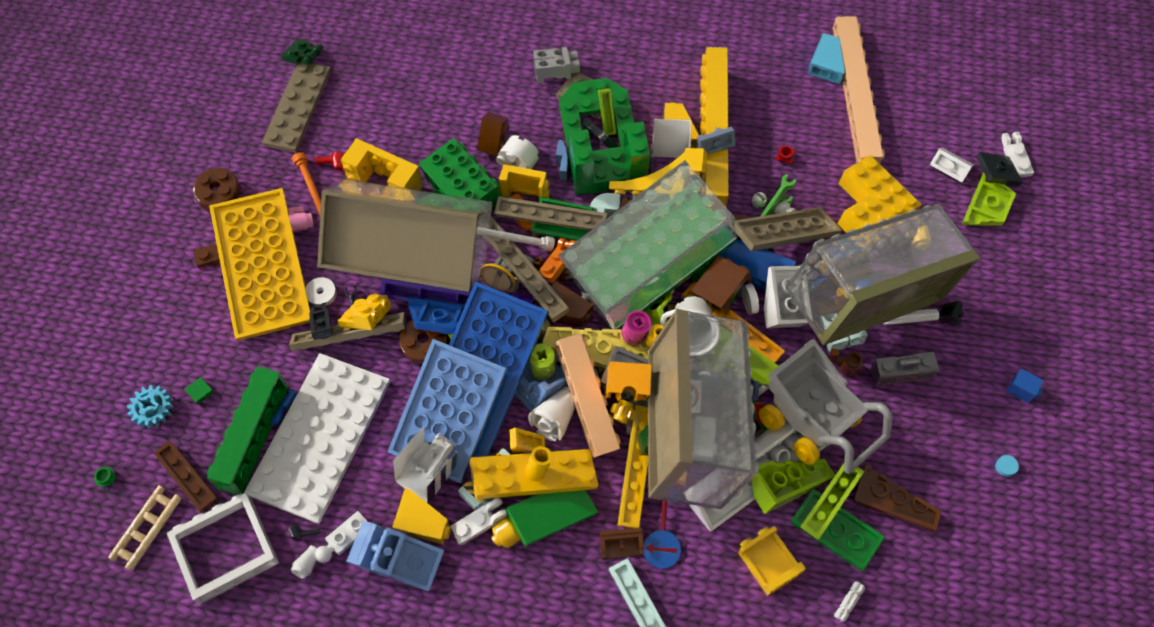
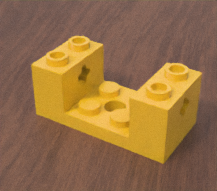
(364, 159)

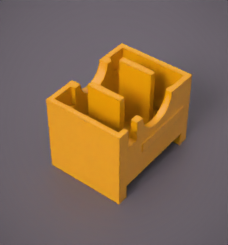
(630, 378)

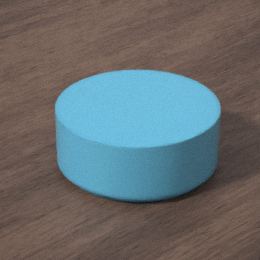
(1007, 465)

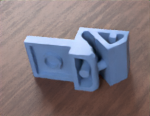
(395, 555)

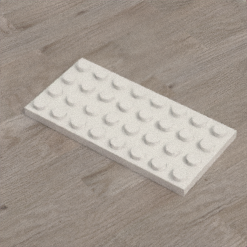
(318, 438)

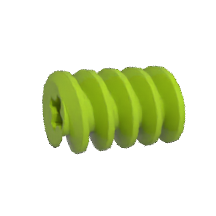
(542, 362)

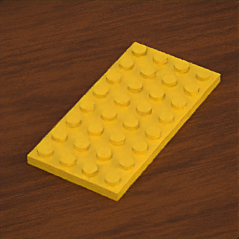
(260, 264)

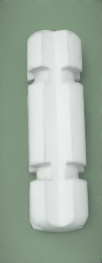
(849, 601)

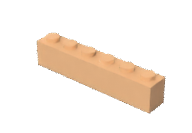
(587, 395)

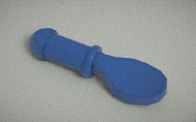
(284, 405)

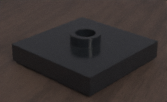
(999, 169)

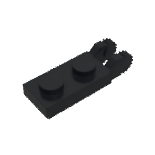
(320, 322)

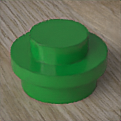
(104, 476)

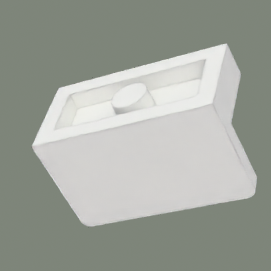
(951, 164)

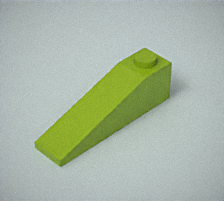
(831, 501)

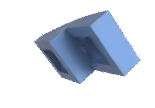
(562, 160)

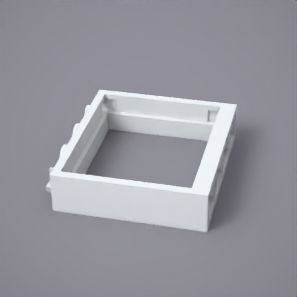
(237, 575)

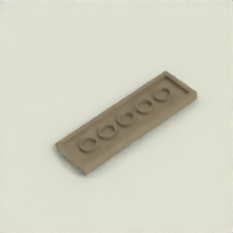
(296, 107)
(786, 228)

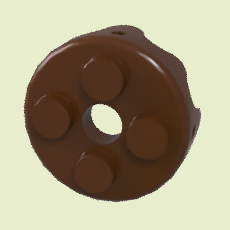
(204, 183)
(412, 347)

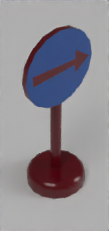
(662, 547)

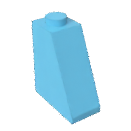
(828, 60)

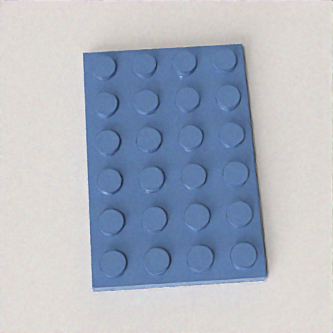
(451, 399)

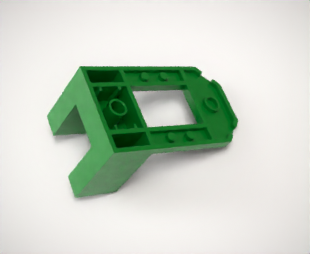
(595, 169)

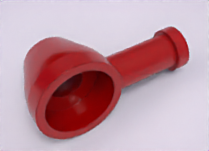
(335, 159)

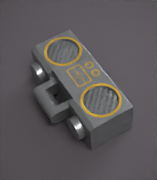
(904, 369)

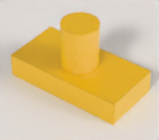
(525, 441)

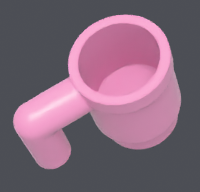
(299, 220)

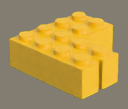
(876, 194)

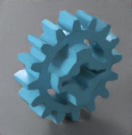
(146, 401)

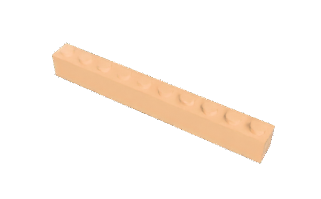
(857, 91)

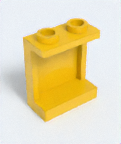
(523, 181)
(770, 560)

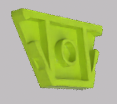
(989, 204)

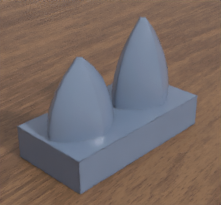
(718, 140)

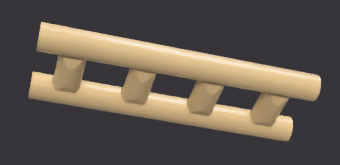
(145, 540)

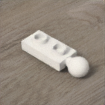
(340, 538)

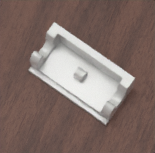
(434, 456)

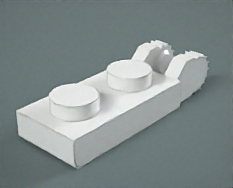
(1017, 154)
(478, 522)

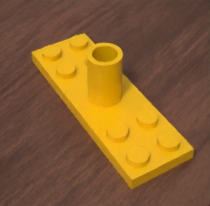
(533, 473)

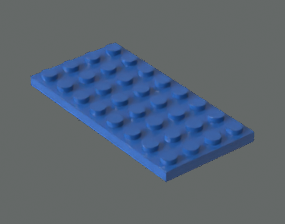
(504, 333)

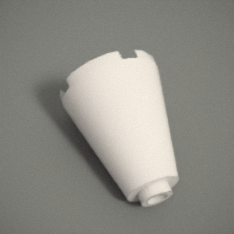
(553, 415)

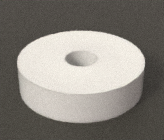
(317, 285)
(750, 299)

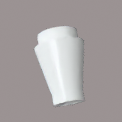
(304, 564)

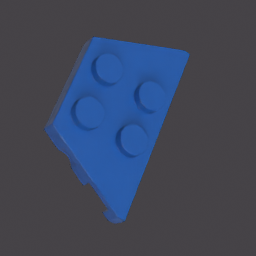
(435, 315)

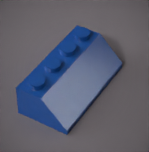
(756, 262)

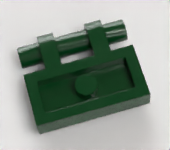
(302, 52)

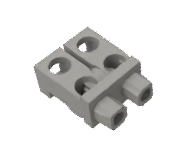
(555, 63)

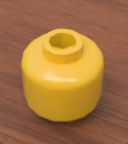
(505, 533)

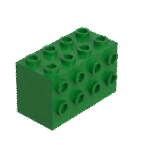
(457, 174)

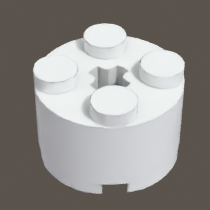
(518, 153)

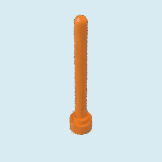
(300, 160)

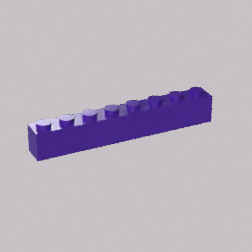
(402, 290)

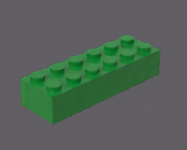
(248, 431)

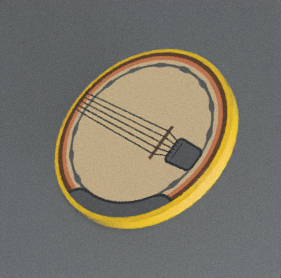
(497, 277)

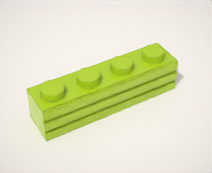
(607, 111)

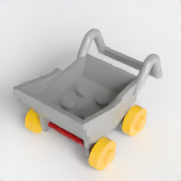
(818, 406)

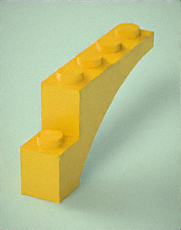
(694, 156)

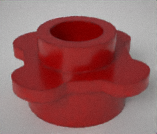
(785, 150)

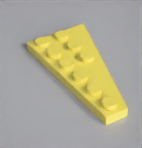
(600, 343)

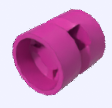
(636, 327)

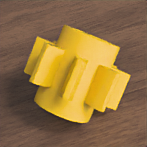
(623, 411)

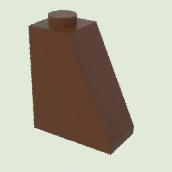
(580, 309)

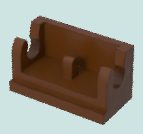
(621, 543)

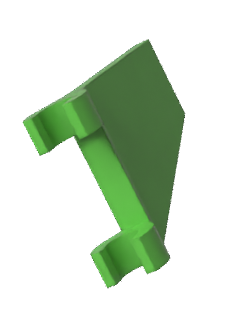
(780, 196)

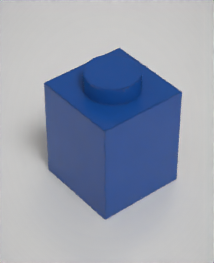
(1025, 386)

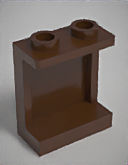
(721, 283)

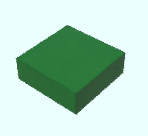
(199, 390)

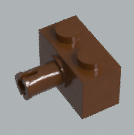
(492, 133)

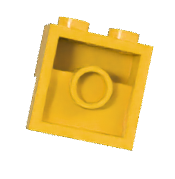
(365, 313)

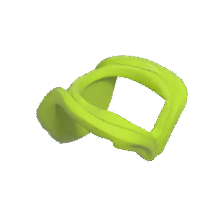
(655, 314)

